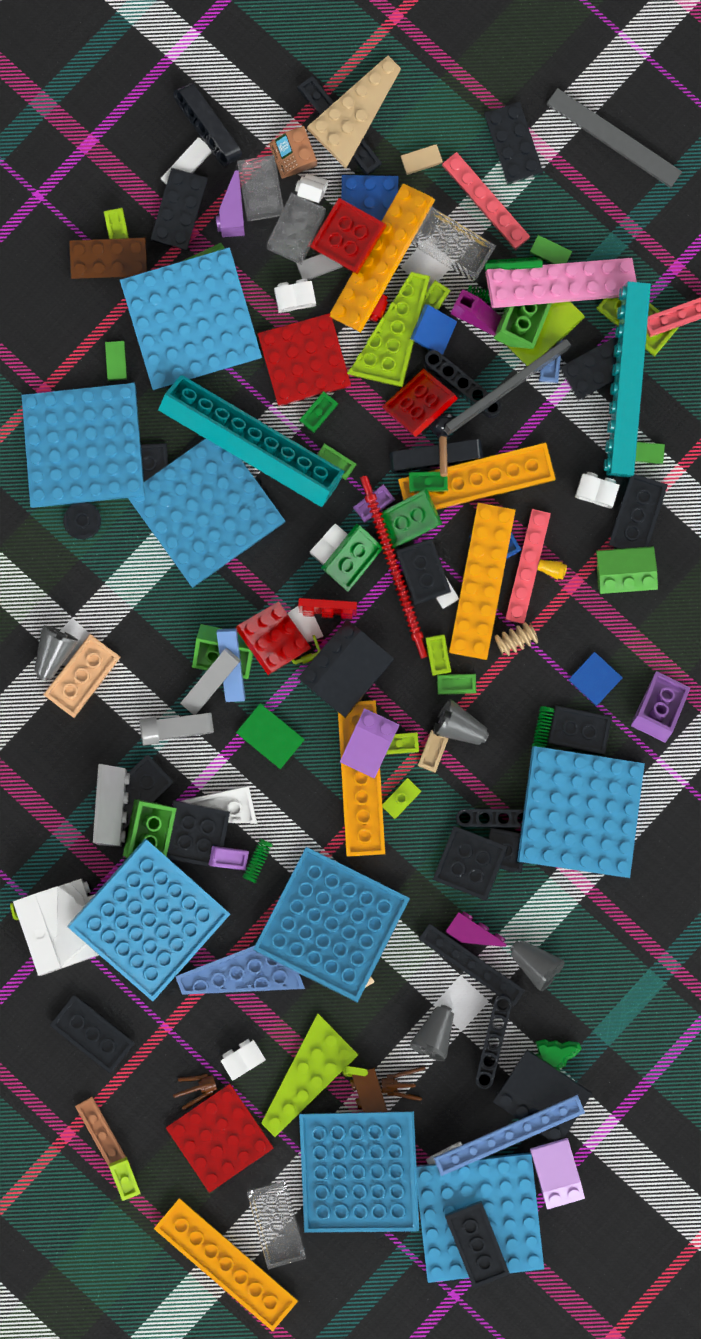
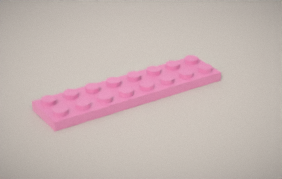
(559, 282)

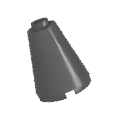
(52, 651)
(459, 725)
(536, 963)
(435, 1034)

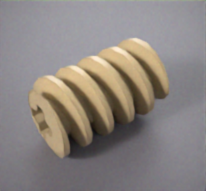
(516, 638)

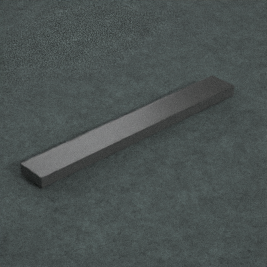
(614, 138)
(506, 387)

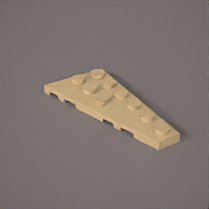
(349, 118)

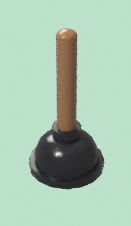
(437, 428)

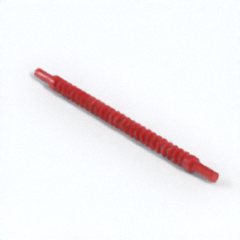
(371, 499)

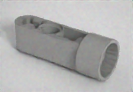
(177, 727)

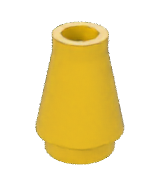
(553, 568)

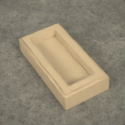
(421, 159)
(432, 752)

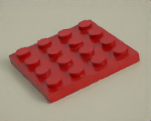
(304, 359)
(219, 1138)

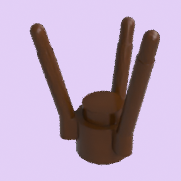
(390, 1084)
(206, 1085)

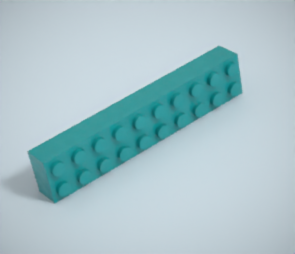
(628, 379)
(251, 440)

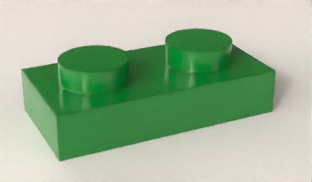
(318, 412)
(427, 480)

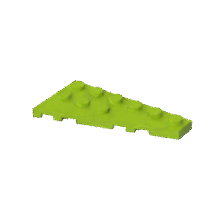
(390, 346)
(313, 1069)

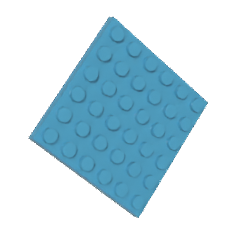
(191, 318)
(83, 445)
(206, 510)
(580, 812)
(148, 920)
(331, 924)
(359, 1172)
(510, 1201)

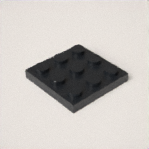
(196, 831)
(470, 863)

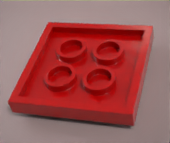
(348, 236)
(419, 402)
(327, 608)
(273, 638)

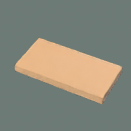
(82, 676)

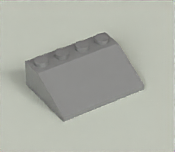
(110, 805)

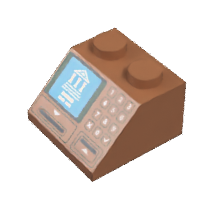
(293, 152)

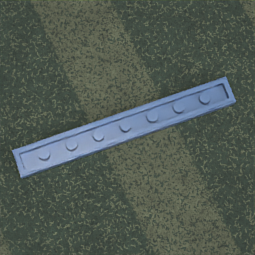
(509, 1135)

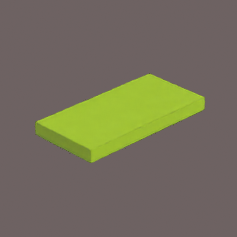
(609, 308)
(558, 323)

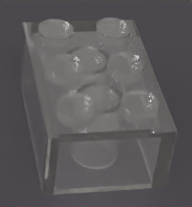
(260, 187)
(296, 229)

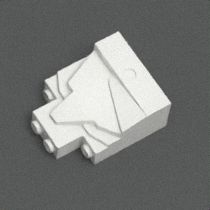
(45, 923)

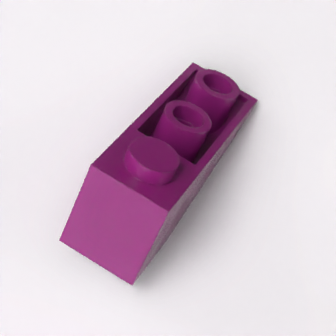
(476, 312)
(469, 932)

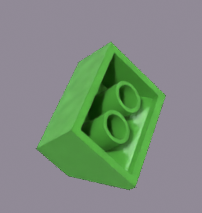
(522, 325)
(626, 570)
(208, 651)
(149, 822)

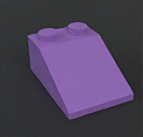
(231, 220)
(660, 707)
(369, 743)

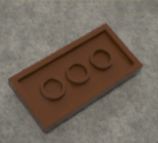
(107, 258)

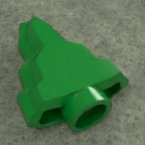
(557, 1053)

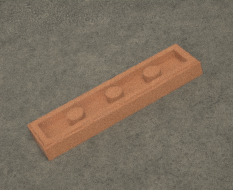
(100, 1131)

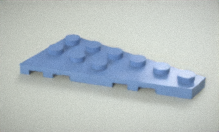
(239, 973)

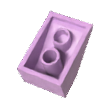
(557, 1173)

